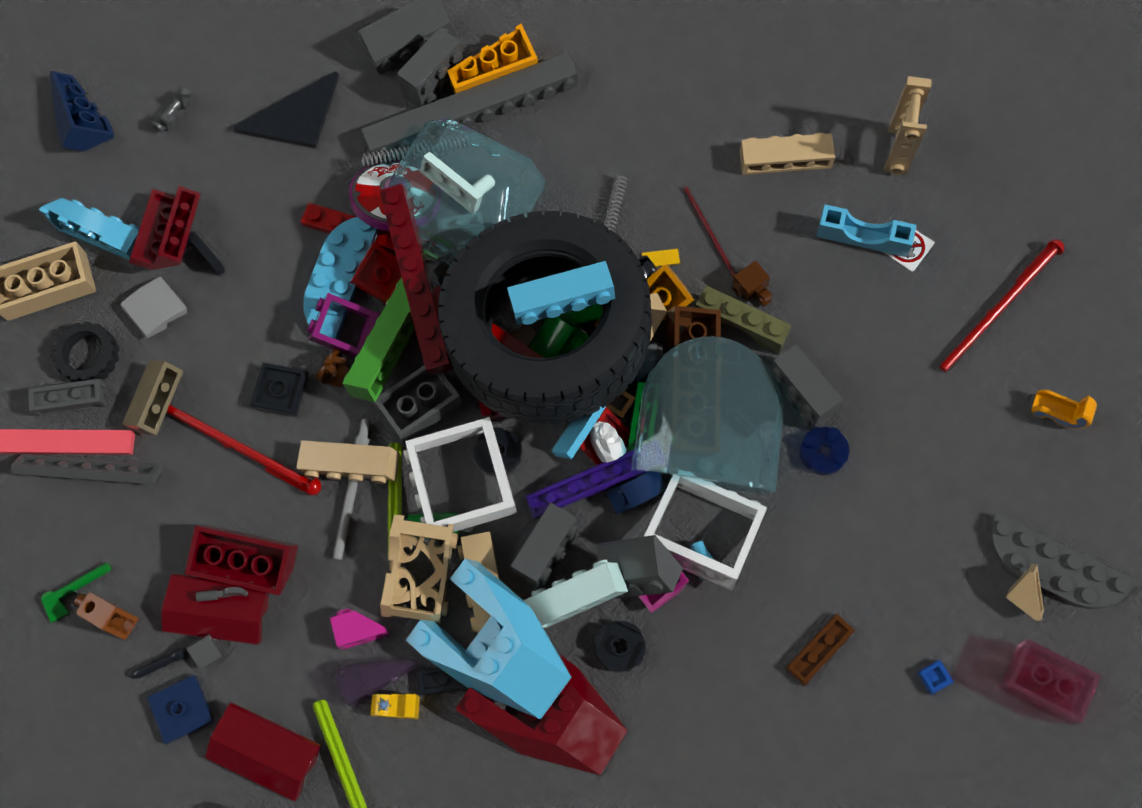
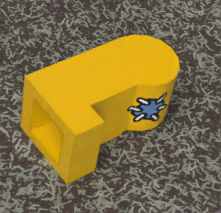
(395, 706)

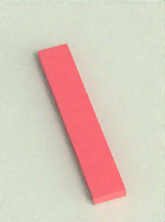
(67, 442)

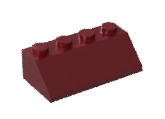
(240, 559)

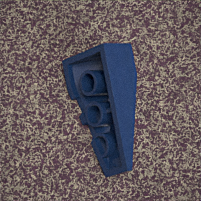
(76, 118)

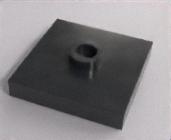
(279, 389)

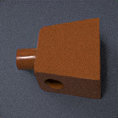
(100, 611)

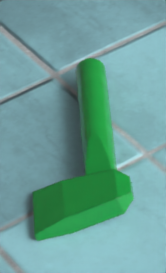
(52, 600)

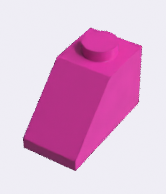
(355, 629)

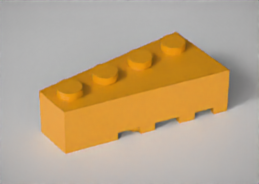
(503, 57)

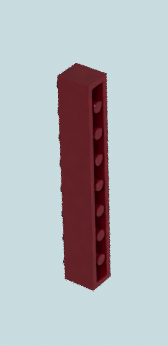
(415, 277)

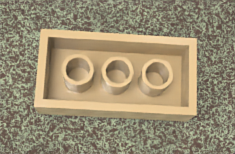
(44, 280)

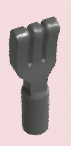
(214, 594)

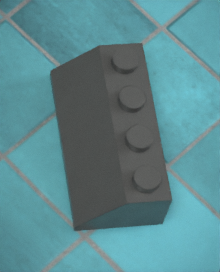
(403, 33)

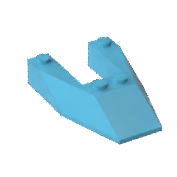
(510, 654)

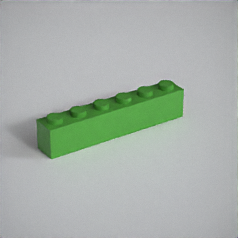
(381, 348)

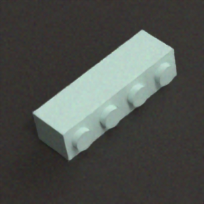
(578, 593)

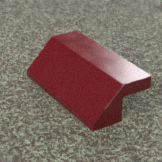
(165, 229)
(224, 619)
(262, 751)

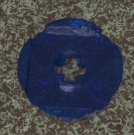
(818, 461)

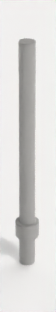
(361, 439)

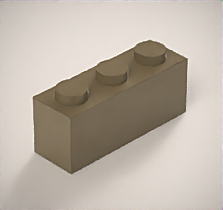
(152, 397)

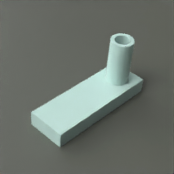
(454, 185)

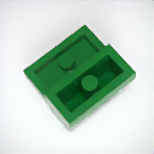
(557, 337)

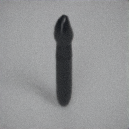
(157, 664)

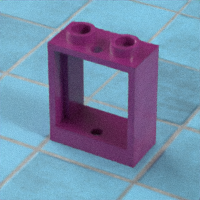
(322, 308)

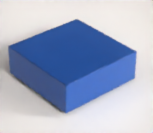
(935, 677)

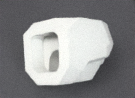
(606, 442)

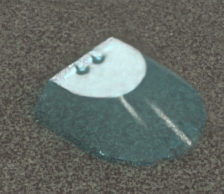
(440, 219)
(711, 415)

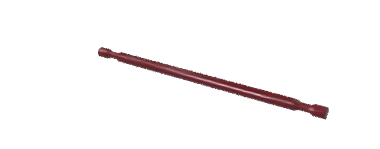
(708, 229)

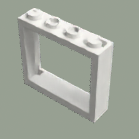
(449, 435)
(698, 563)

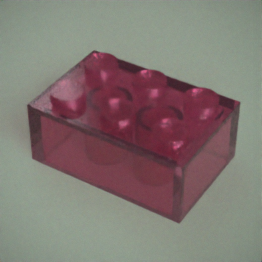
(1050, 682)

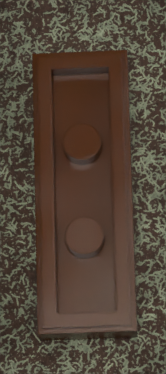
(820, 649)

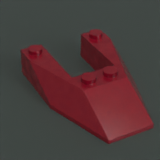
(573, 732)

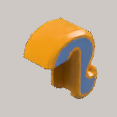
(1064, 410)

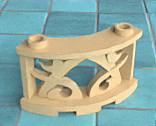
(402, 535)

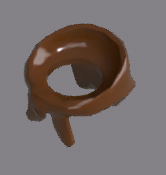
(333, 369)

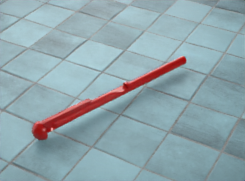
(1053, 247)
(310, 487)

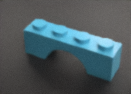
(891, 237)

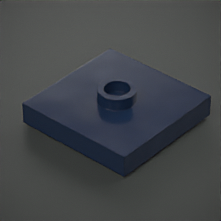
(180, 709)

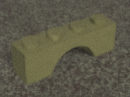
(762, 327)

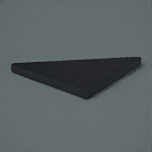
(295, 118)

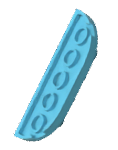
(334, 270)

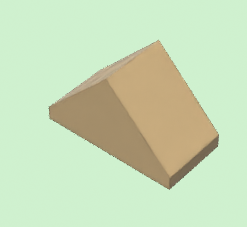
(1027, 593)

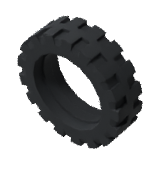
(70, 338)

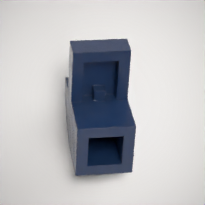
(636, 491)

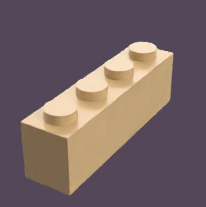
(787, 153)
(348, 460)
(481, 549)

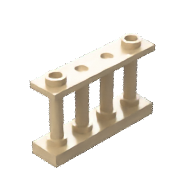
(905, 125)

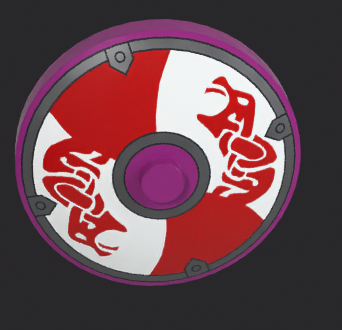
(365, 193)

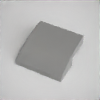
(153, 307)

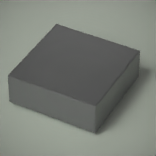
(204, 651)

